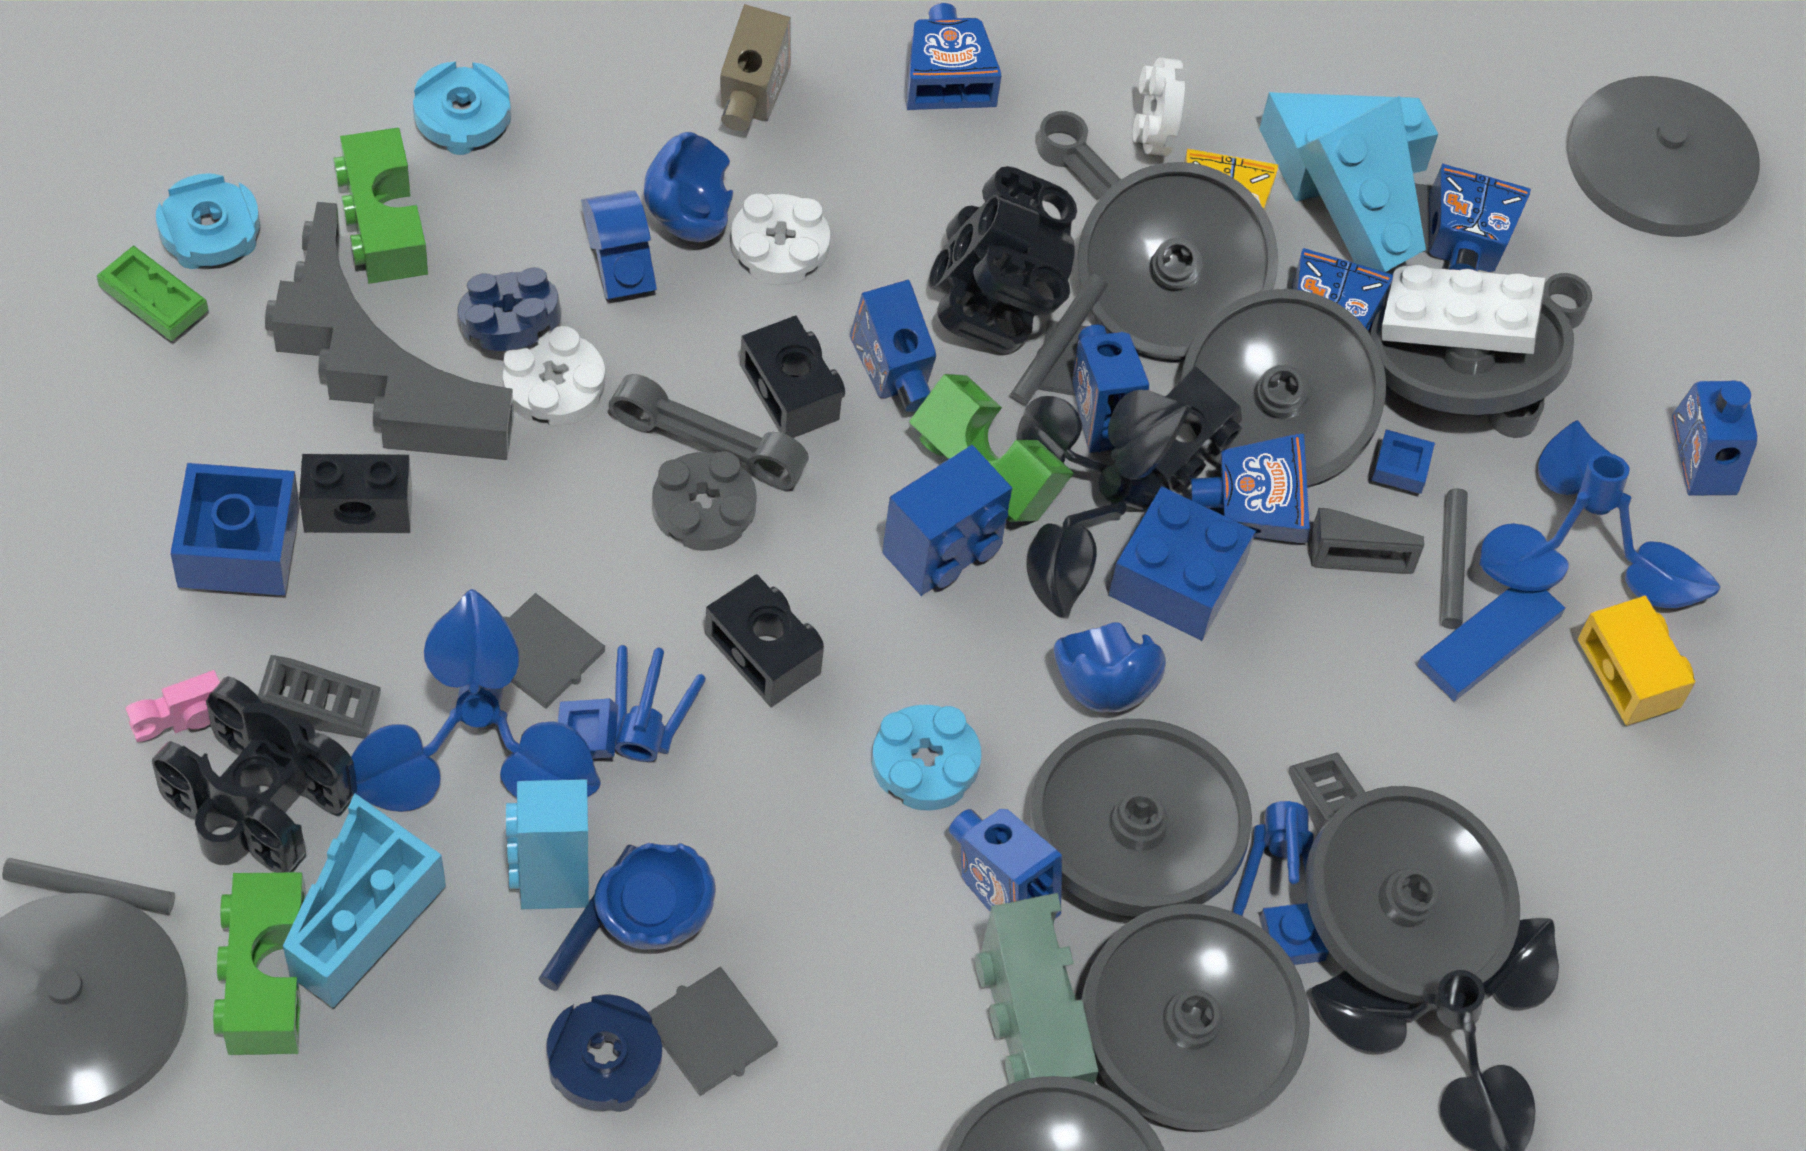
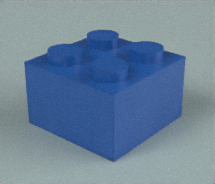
(947, 520)
(235, 529)
(1181, 563)

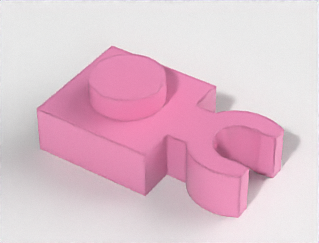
(180, 707)

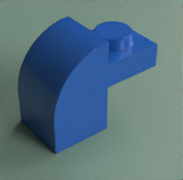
(621, 237)

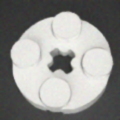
(1161, 106)
(782, 214)
(555, 352)

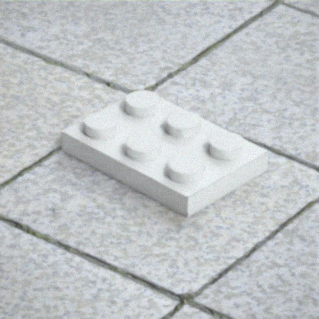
(1463, 309)

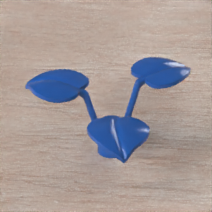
(1580, 465)
(480, 655)

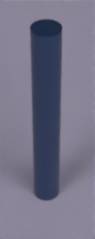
(575, 941)

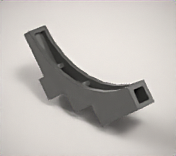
(411, 399)

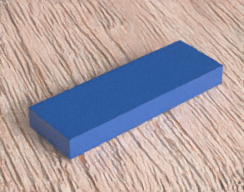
(1489, 639)

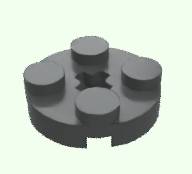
(710, 474)

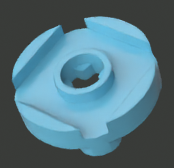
(468, 127)
(208, 244)
(932, 728)

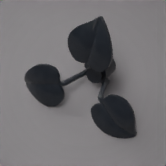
(1142, 432)
(1477, 1111)

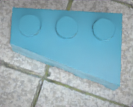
(1299, 118)
(1369, 186)
(549, 844)
(362, 902)

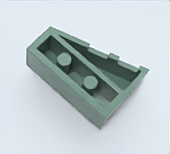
(1033, 993)

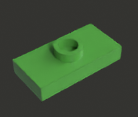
(152, 293)

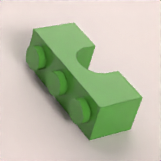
(387, 237)
(960, 416)
(258, 1009)

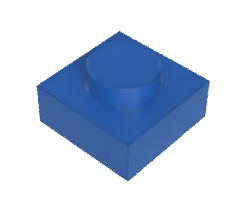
(1403, 461)
(594, 722)
(1294, 932)

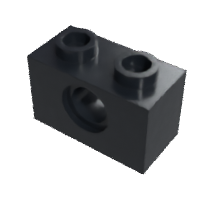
(793, 403)
(1216, 417)
(356, 493)
(773, 666)

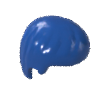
(688, 188)
(1108, 668)
(656, 896)

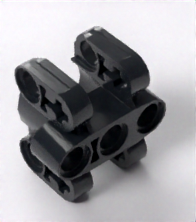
(999, 255)
(258, 734)

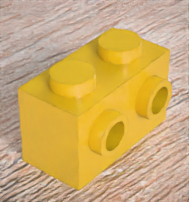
(1636, 660)

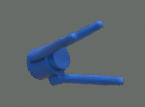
(641, 732)
(1286, 836)

